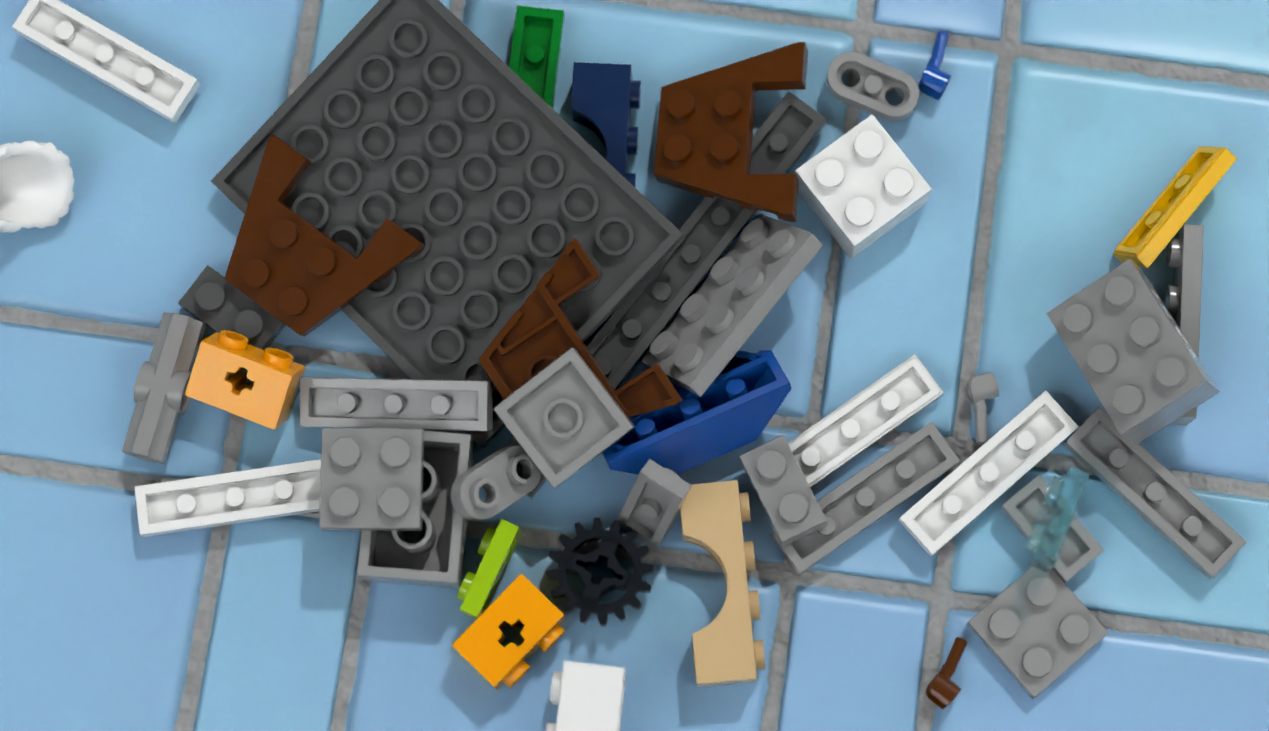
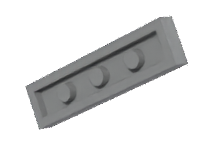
(1184, 297)
(396, 403)
(873, 494)
(1155, 494)

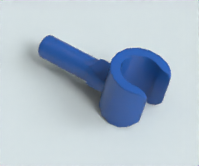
(933, 79)

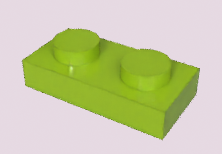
(497, 550)

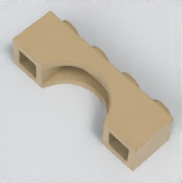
(725, 647)

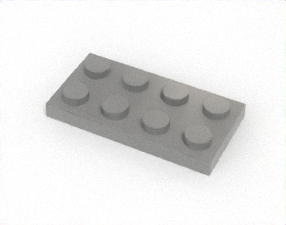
(731, 302)

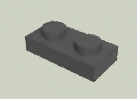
(227, 308)

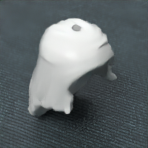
(33, 185)

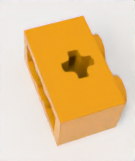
(220, 383)
(483, 639)

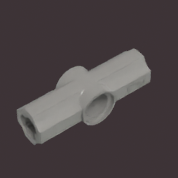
(162, 388)

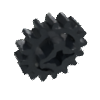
(606, 551)

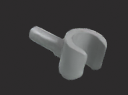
(980, 389)

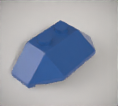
(707, 426)

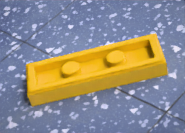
(1174, 205)

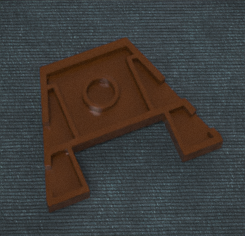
(709, 131)
(295, 266)
(543, 333)

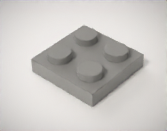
(564, 417)
(371, 479)
(1037, 629)

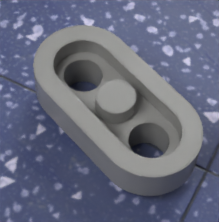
(874, 84)
(499, 479)

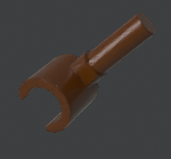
(941, 688)

